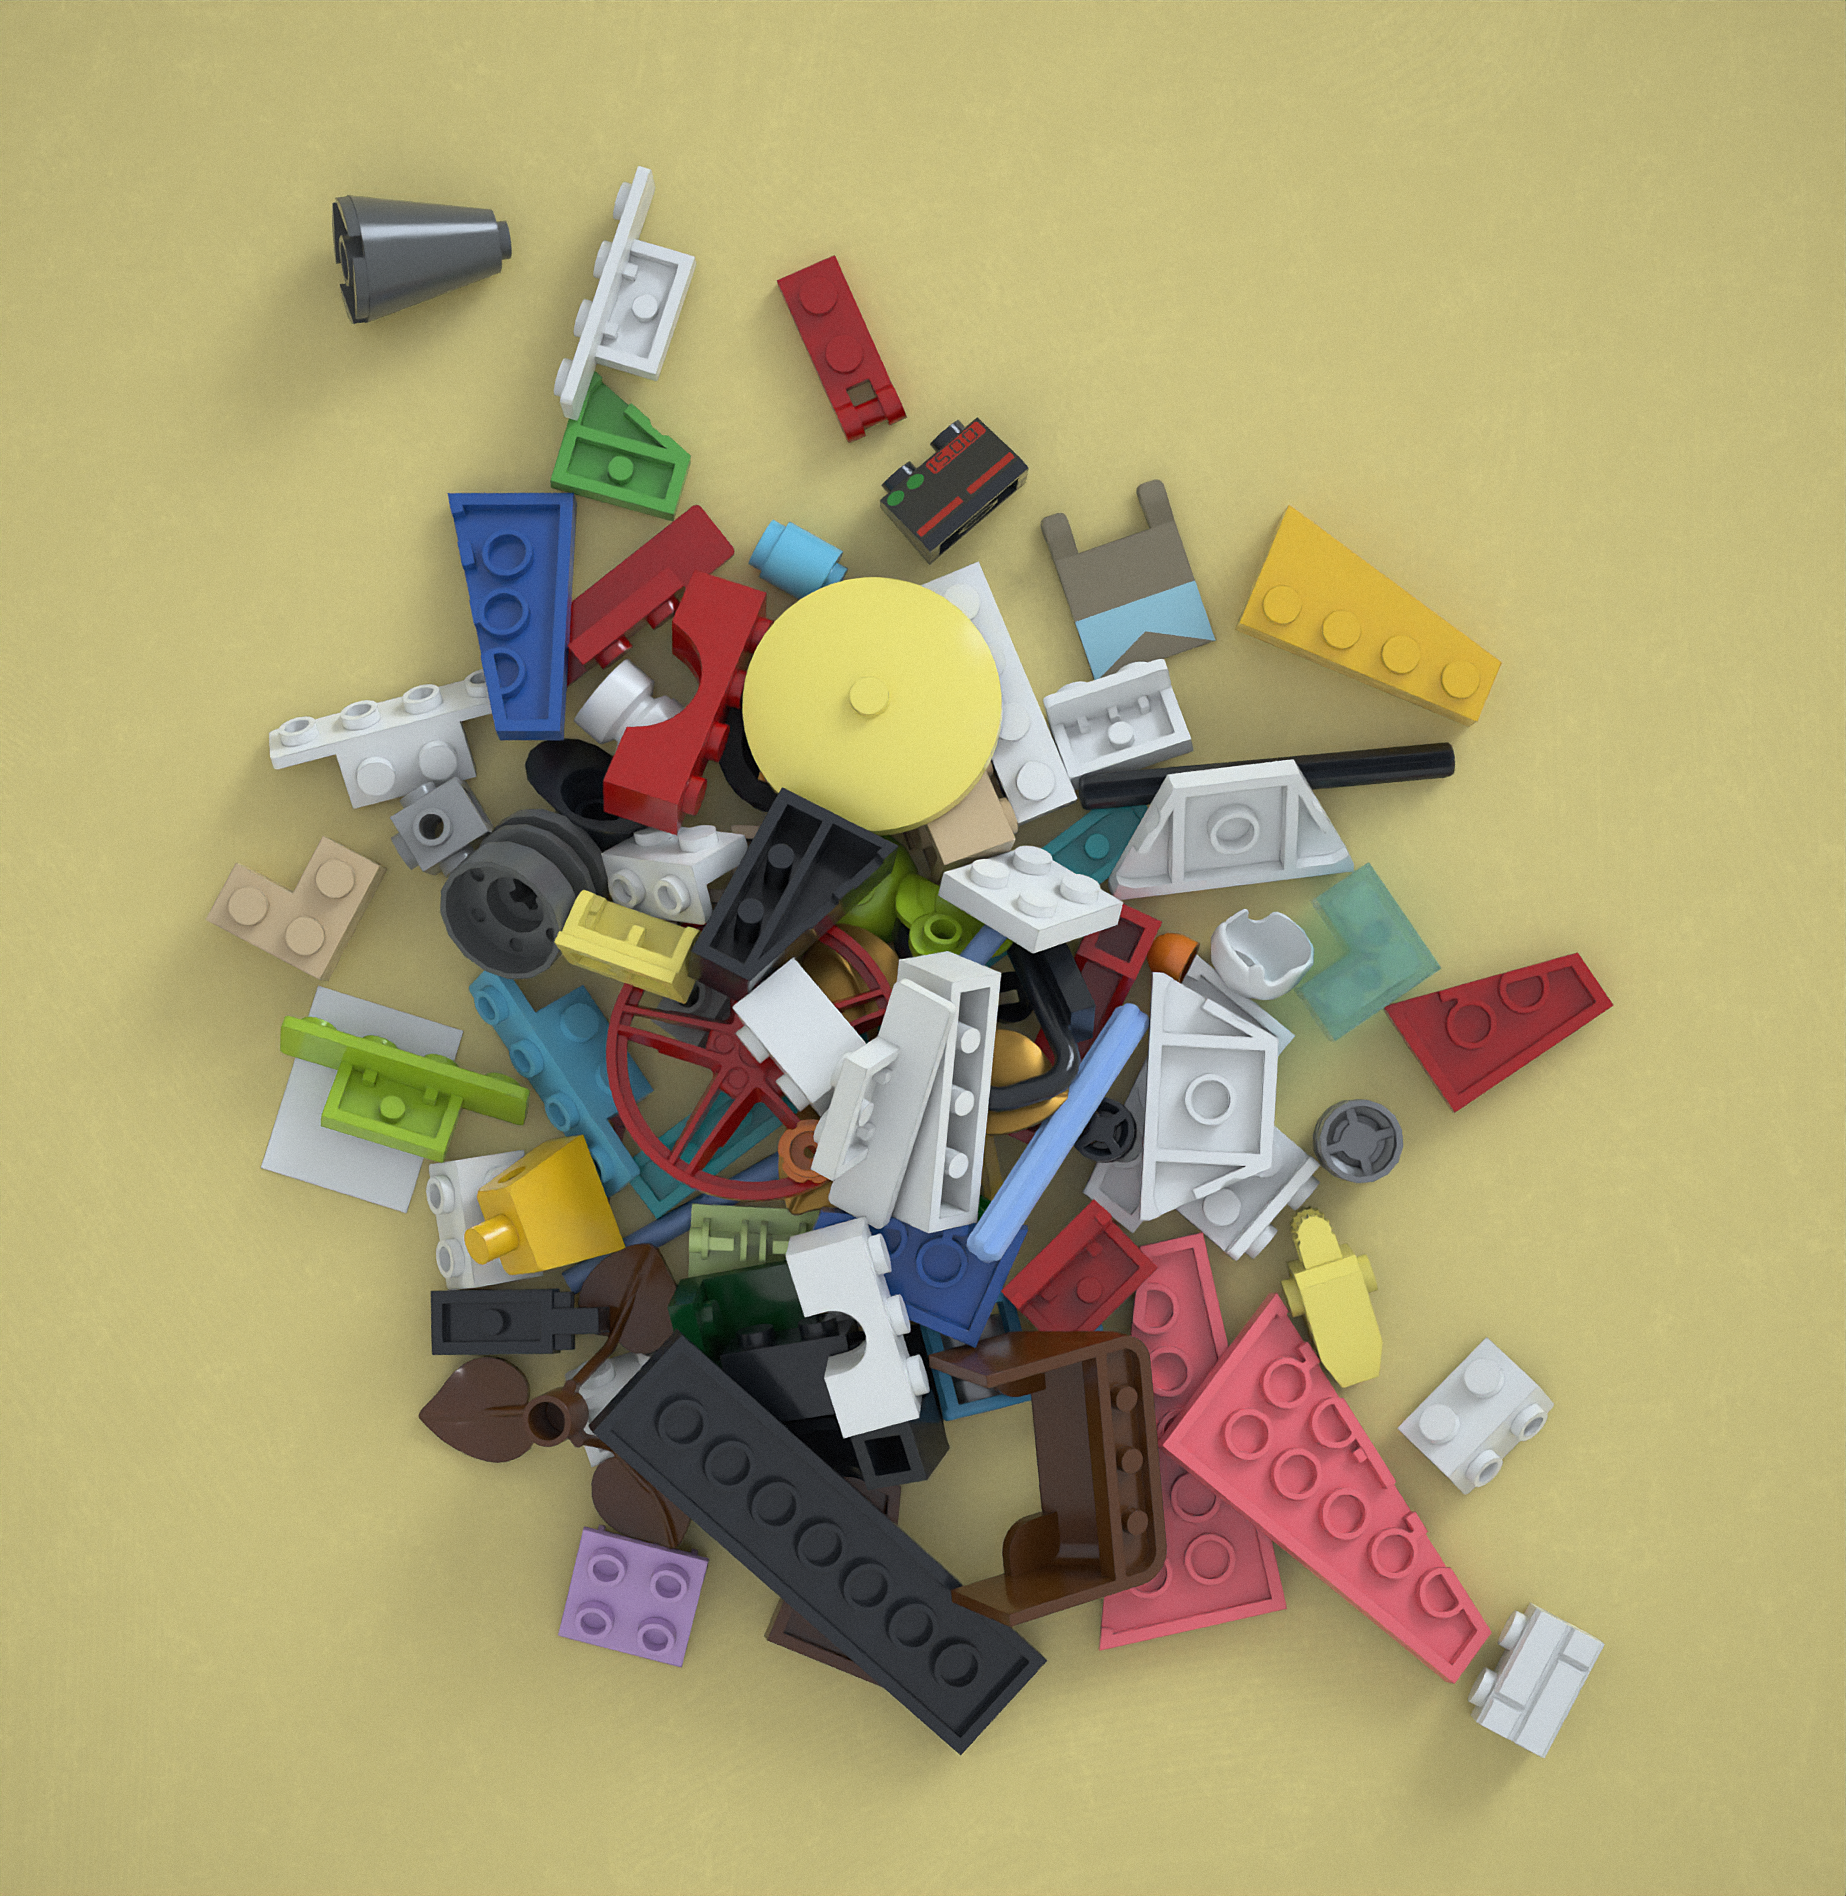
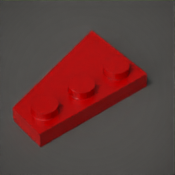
(1496, 1025)

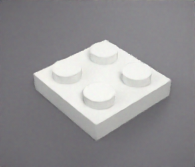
(1031, 898)

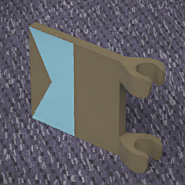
(1132, 594)

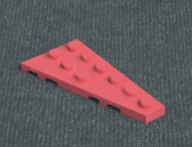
(1305, 1474)
(1215, 1558)

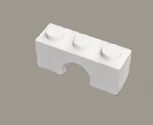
(844, 1272)

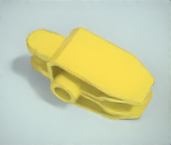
(1332, 1295)

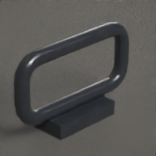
(1061, 1008)

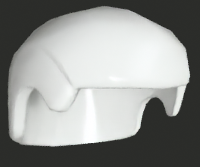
(1262, 955)

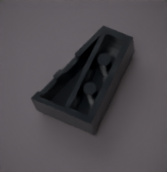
(787, 893)

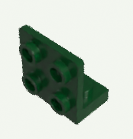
(721, 1303)

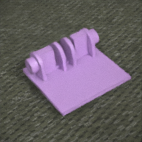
(633, 1596)

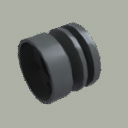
(519, 890)

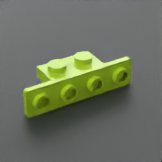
(395, 1094)

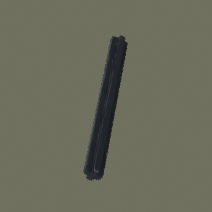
(1319, 770)

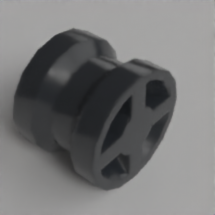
(1103, 1130)

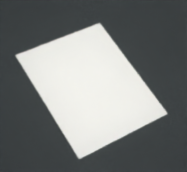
(336, 1159)

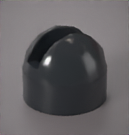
(1017, 1011)

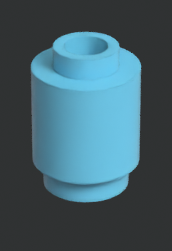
(796, 560)

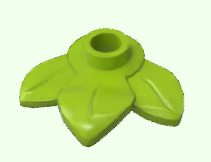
(934, 921)

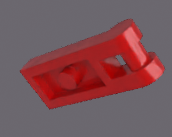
(840, 346)

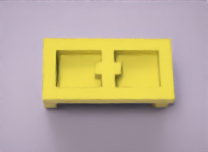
(629, 946)

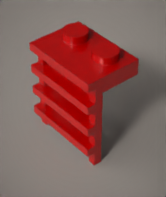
(1080, 1275)

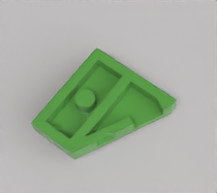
(620, 457)

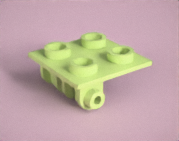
(741, 1236)

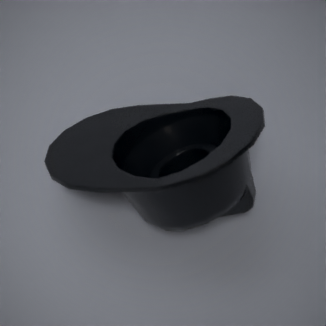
(571, 780)

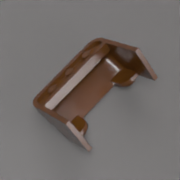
(1094, 1464)

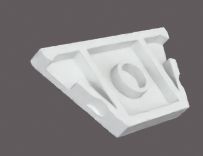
(1229, 832)
(1204, 1099)

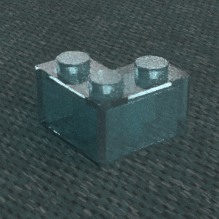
(1380, 957)

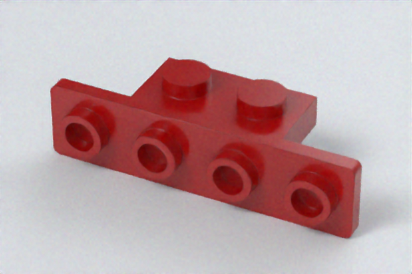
(642, 591)

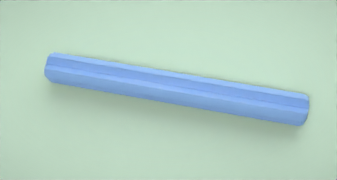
(1057, 1134)

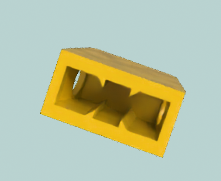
(545, 1211)

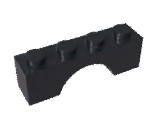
(881, 1456)

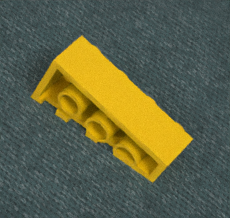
(1356, 621)

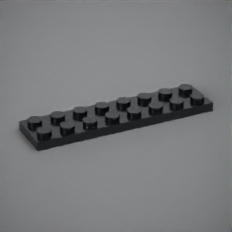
(815, 1541)

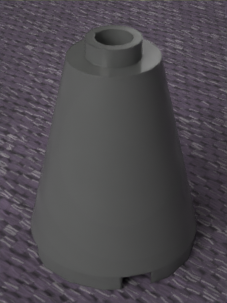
(411, 251)

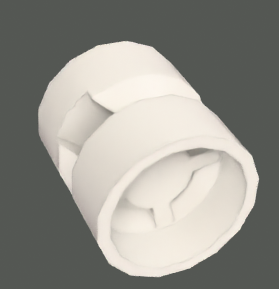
(624, 702)

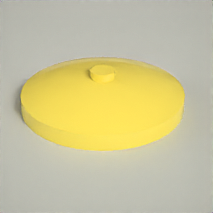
(874, 703)

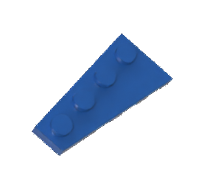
(520, 595)

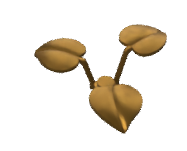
(1013, 1056)

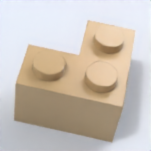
(306, 924)

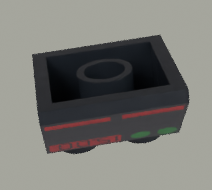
(952, 488)

